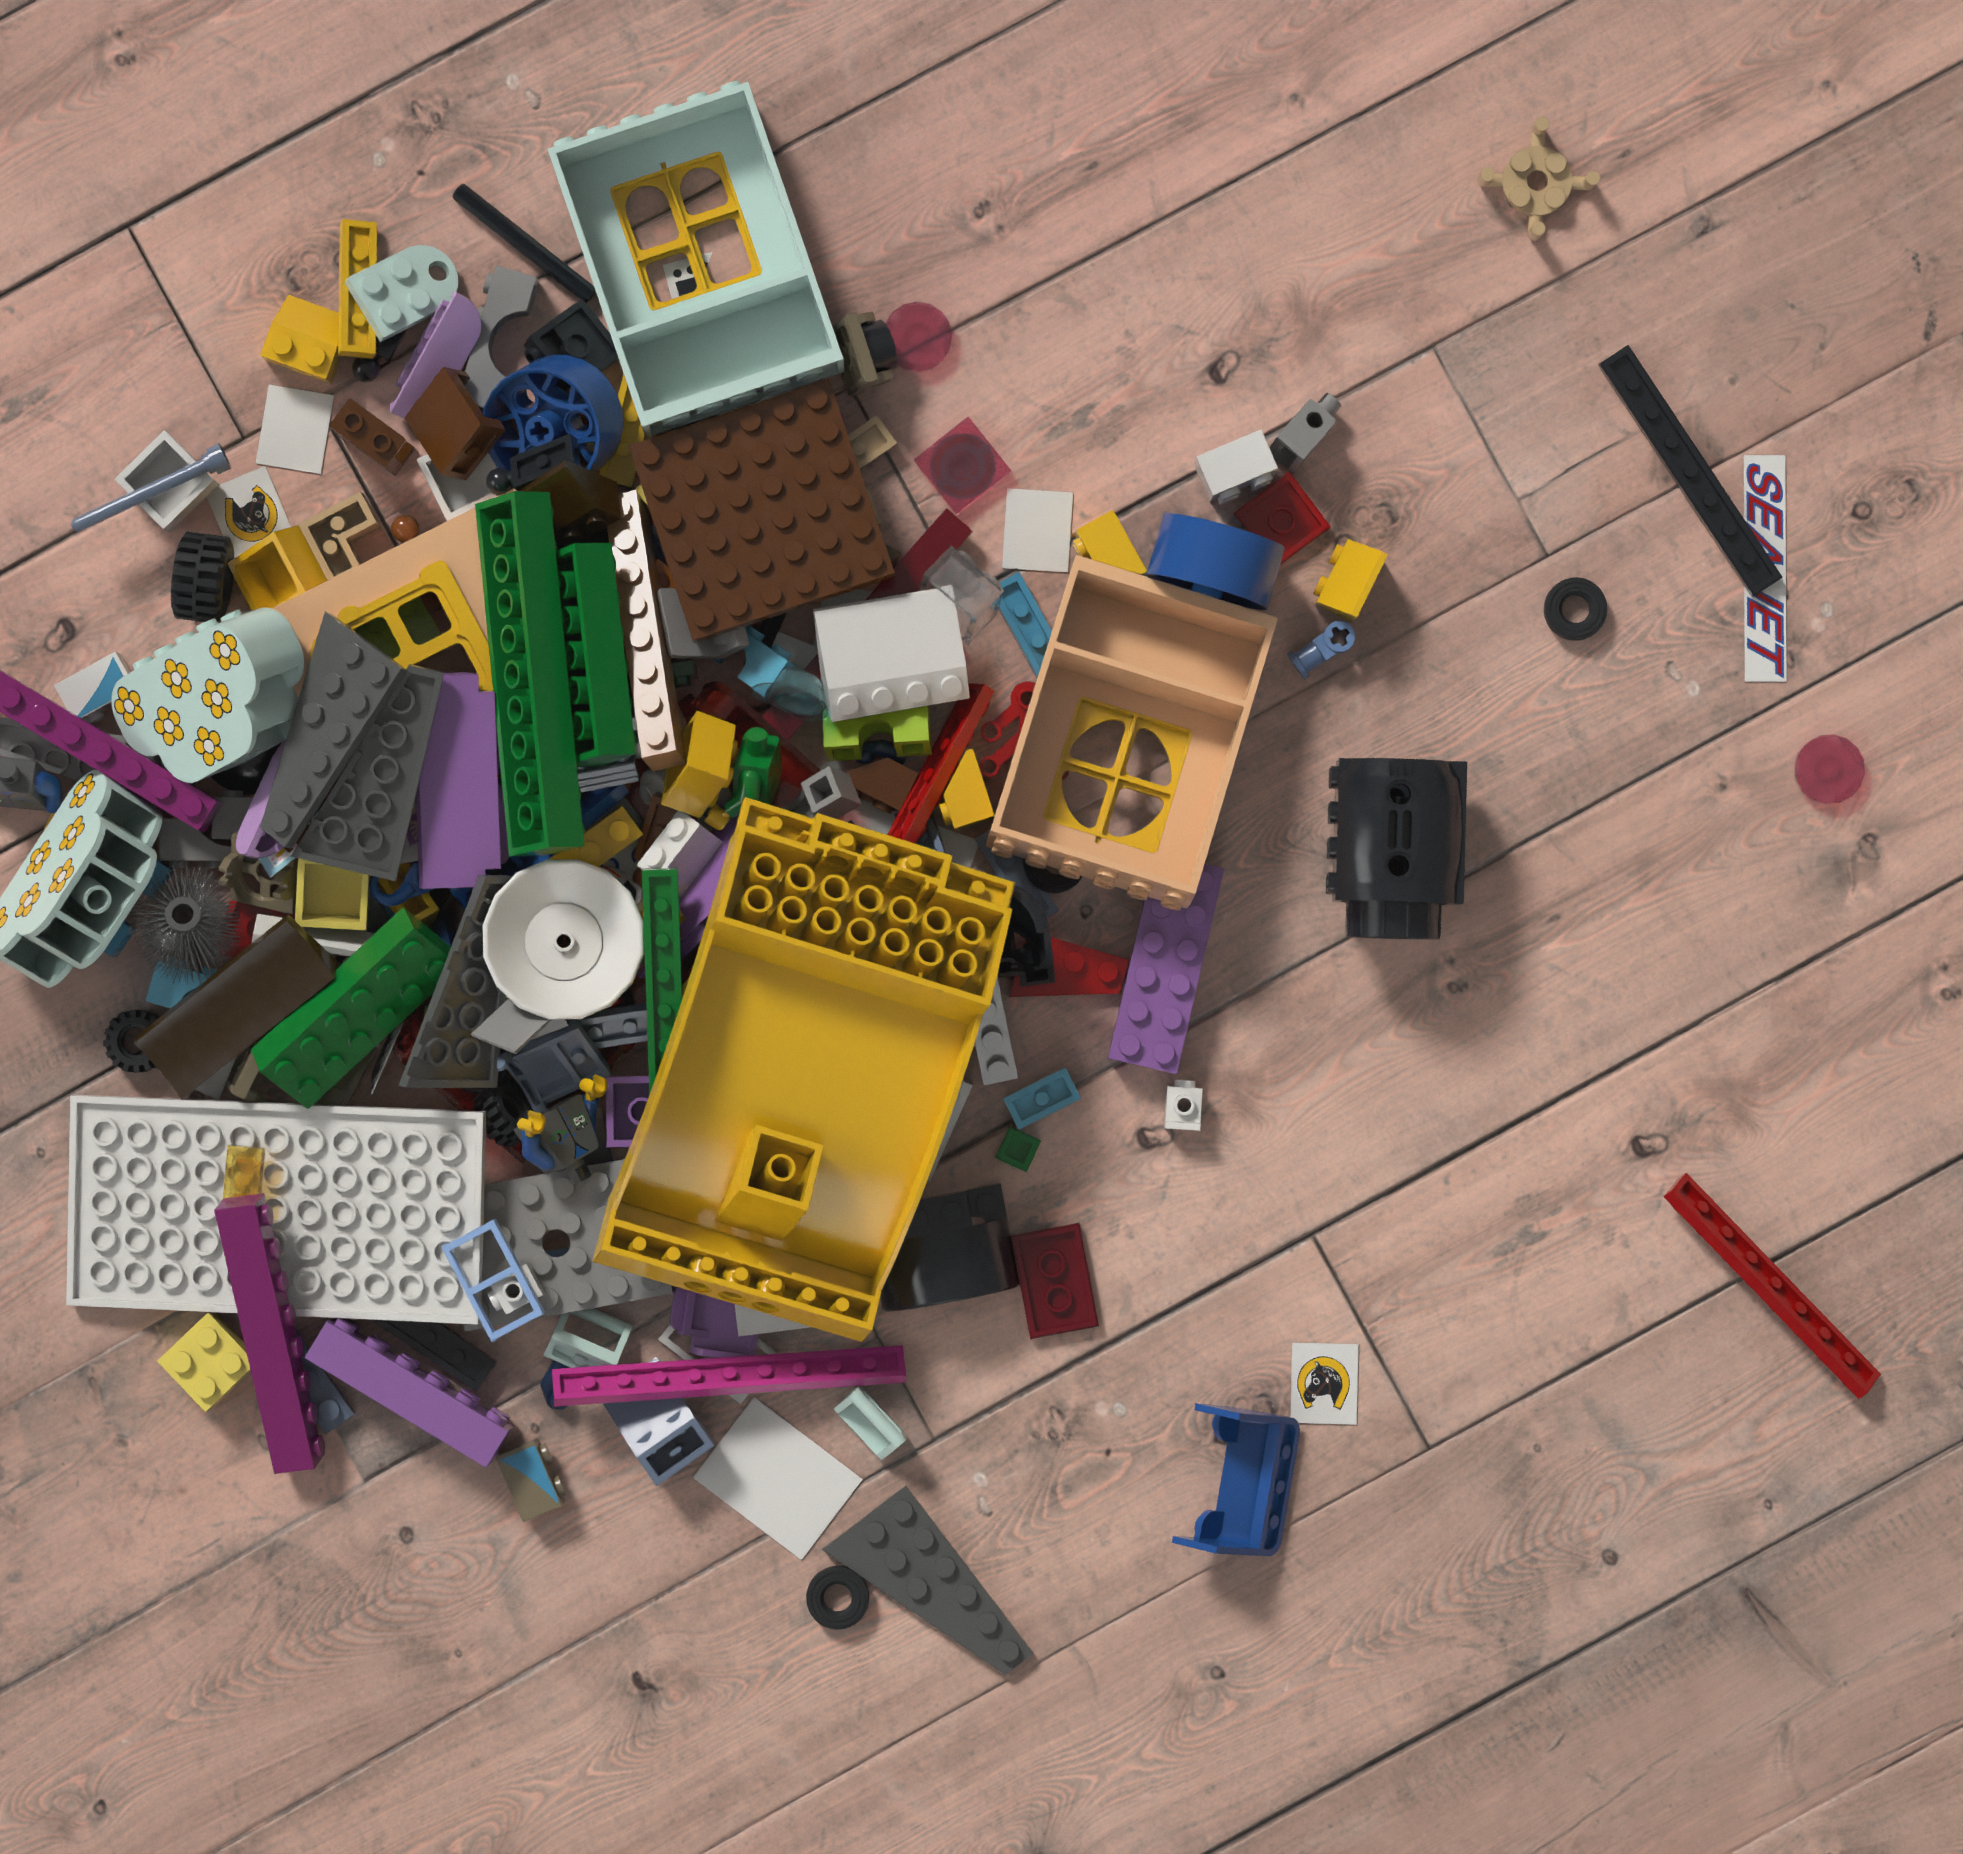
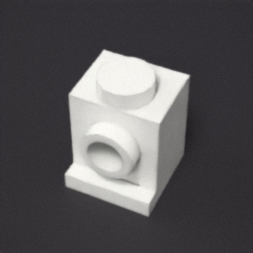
(1183, 1120)
(500, 1298)

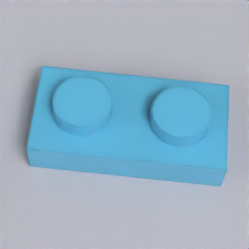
(1042, 1098)

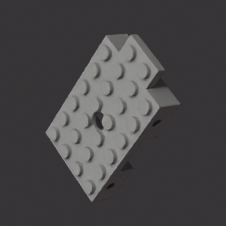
(544, 1202)

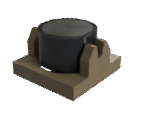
(866, 351)

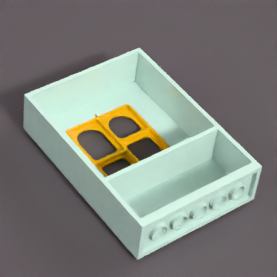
(725, 338)

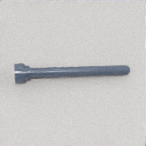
(212, 461)

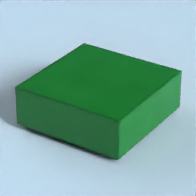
(1018, 1149)

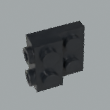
(575, 334)

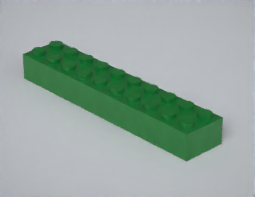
(529, 674)

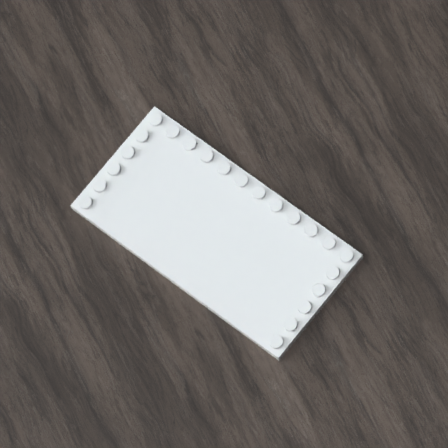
(351, 1191)

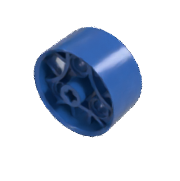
(556, 411)
(1216, 560)

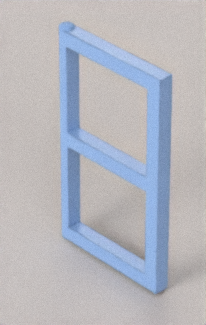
(514, 1268)

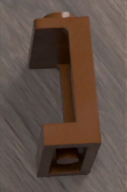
(453, 425)
(372, 436)

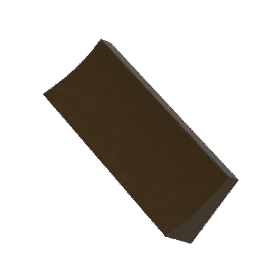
(237, 1005)

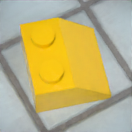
(304, 339)
(1108, 543)
(1350, 579)
(966, 796)

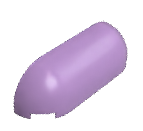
(443, 344)
(251, 839)

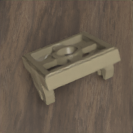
(283, 898)
(243, 1074)

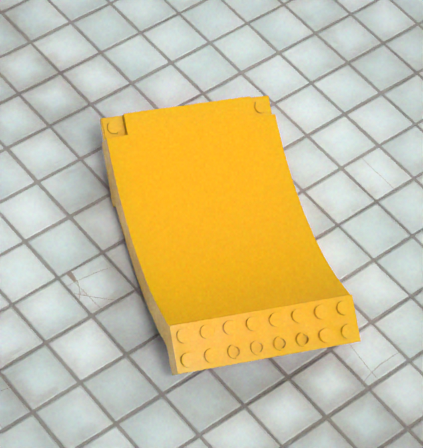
(808, 1070)

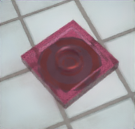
(962, 465)

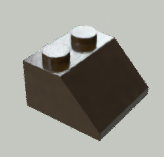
(580, 501)

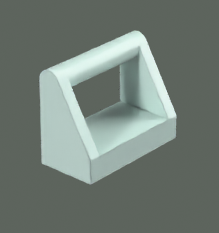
(578, 1352)
(870, 1422)

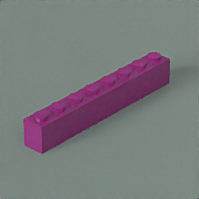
(106, 754)
(270, 1333)

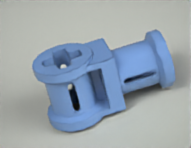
(1321, 649)

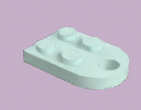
(400, 289)

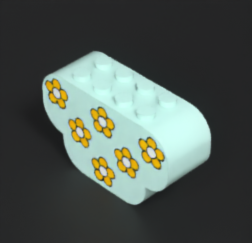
(213, 694)
(78, 880)

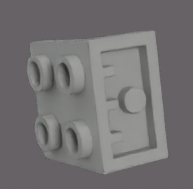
(678, 636)

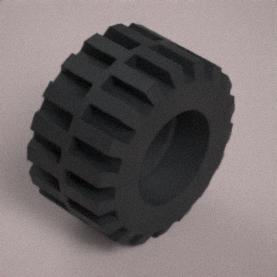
(202, 577)

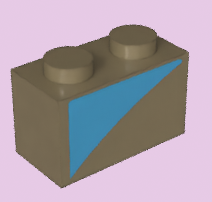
(531, 1479)

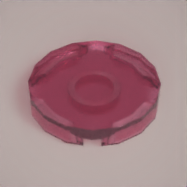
(920, 336)
(1829, 769)

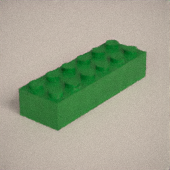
(595, 654)
(354, 1010)

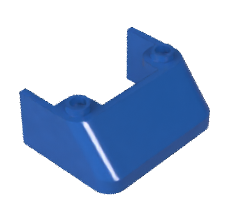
(1252, 1483)

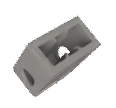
(1298, 438)

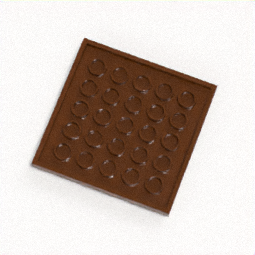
(761, 511)

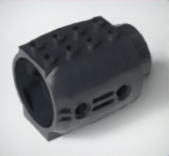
(1417, 829)

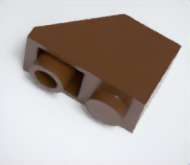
(885, 782)

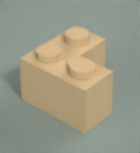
(334, 530)

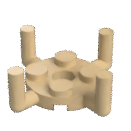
(1544, 161)

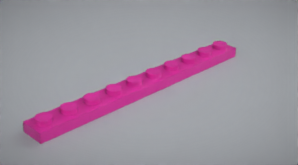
(728, 1375)

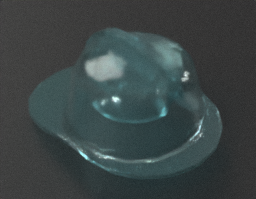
(795, 693)

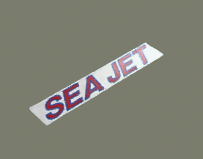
(1767, 610)

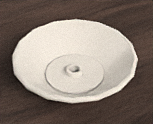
(557, 901)

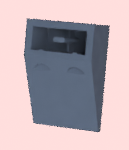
(661, 1433)

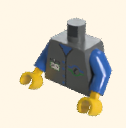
(28, 786)
(564, 1132)

